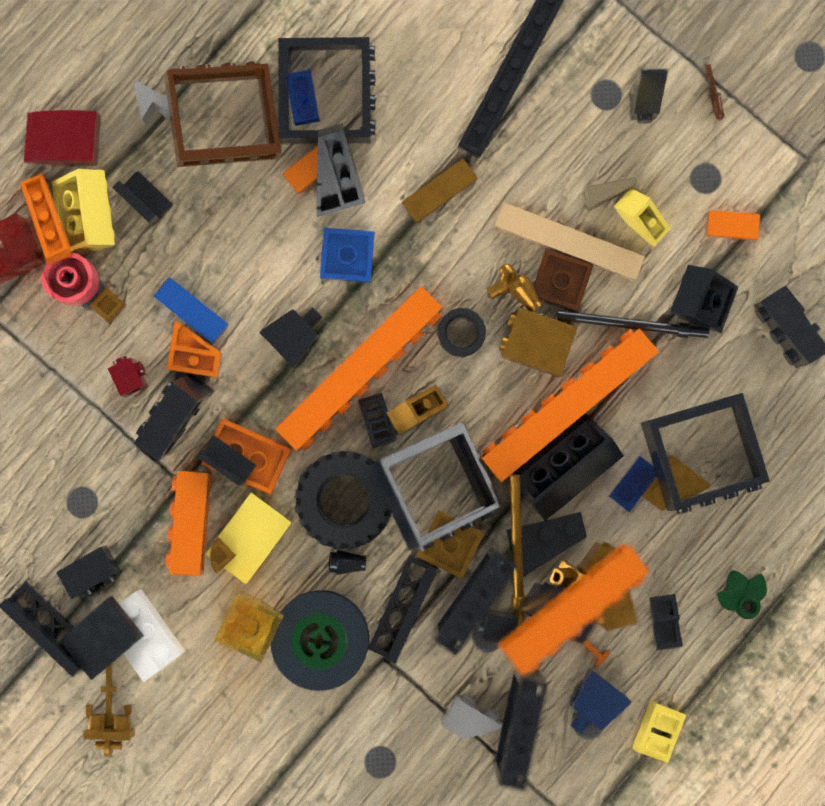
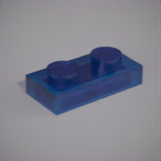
(302, 97)
(633, 484)

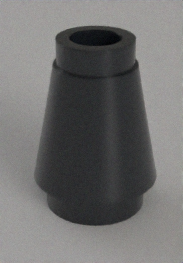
(346, 562)

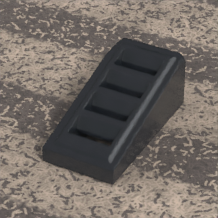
(383, 440)

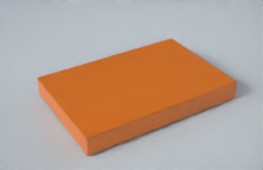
(264, 452)

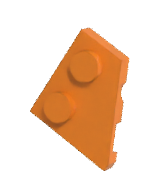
(192, 353)

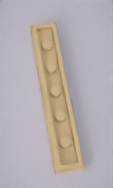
(569, 241)

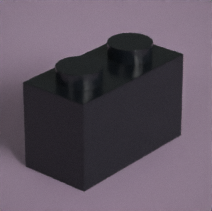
(88, 572)
(497, 625)

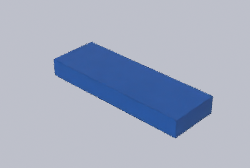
(191, 310)

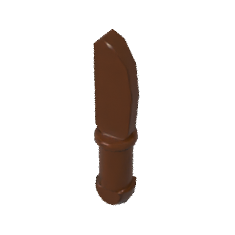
(714, 96)

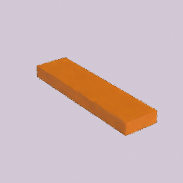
(46, 219)

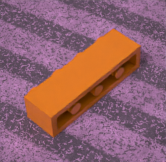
(189, 523)

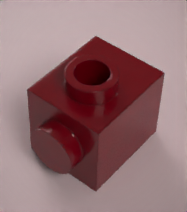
(128, 375)

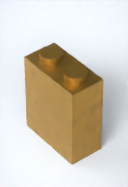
(538, 342)

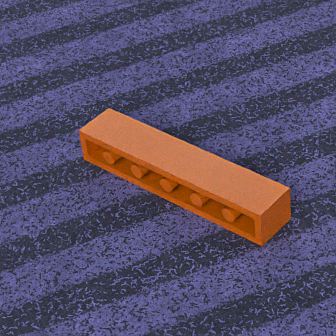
(573, 609)

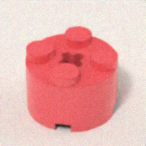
(84, 283)

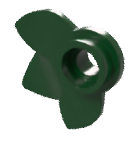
(742, 590)

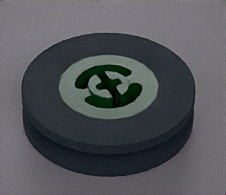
(315, 670)

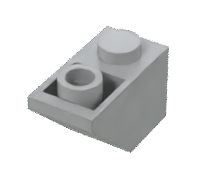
(468, 720)

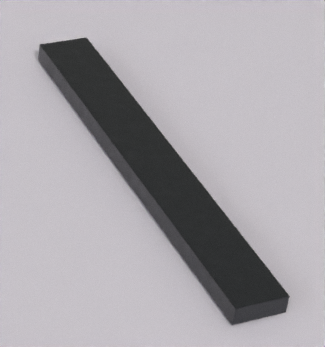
(509, 76)

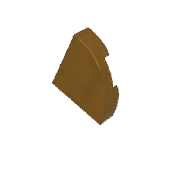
(220, 555)

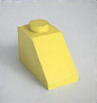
(642, 216)

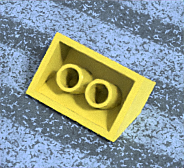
(84, 210)

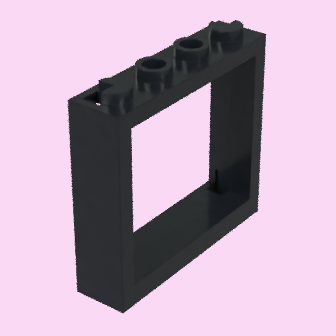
(285, 46)
(473, 469)
(663, 469)
(473, 601)
(519, 729)

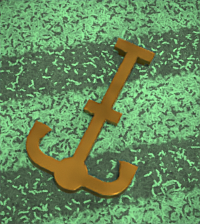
(109, 689)

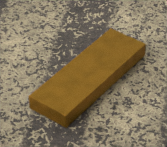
(439, 190)

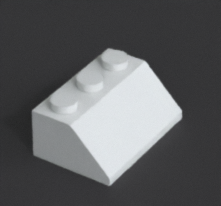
(159, 643)

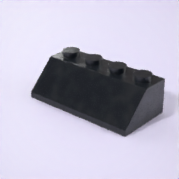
(567, 466)

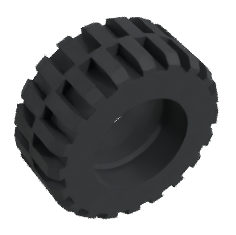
(309, 501)

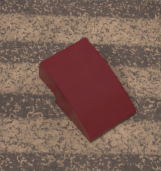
(62, 137)

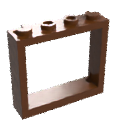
(227, 72)

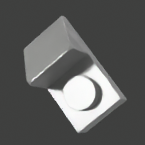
(149, 101)

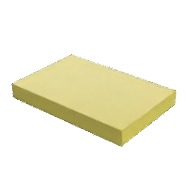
(252, 536)

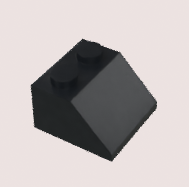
(704, 298)

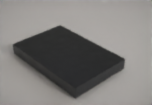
(101, 637)

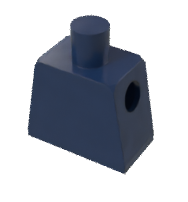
(597, 702)

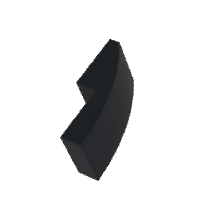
(665, 622)

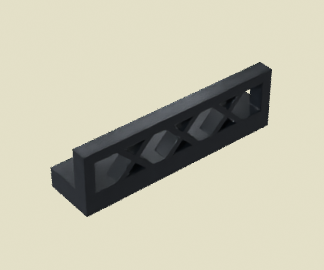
(411, 614)
(38, 632)

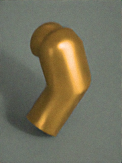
(500, 288)

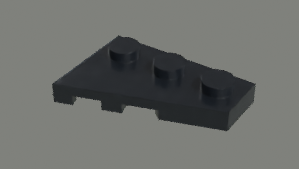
(548, 539)

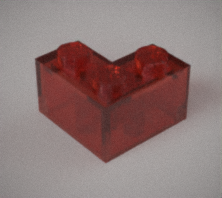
(19, 250)

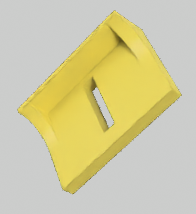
(662, 719)

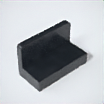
(144, 197)
(227, 461)

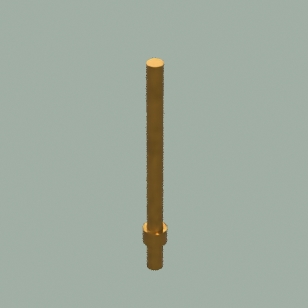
(517, 556)

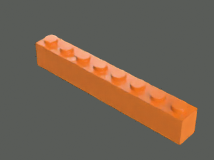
(359, 369)
(568, 406)

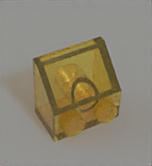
(249, 626)

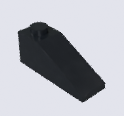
(647, 95)

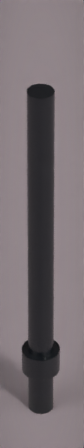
(681, 329)

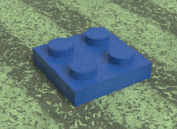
(347, 255)

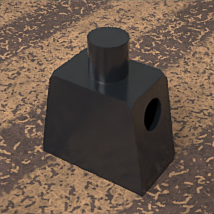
(293, 335)

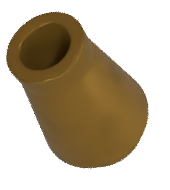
(524, 292)

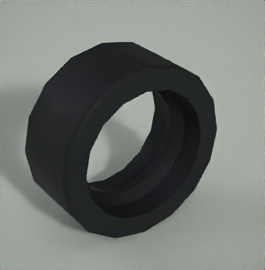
(461, 313)

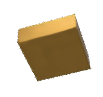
(108, 305)

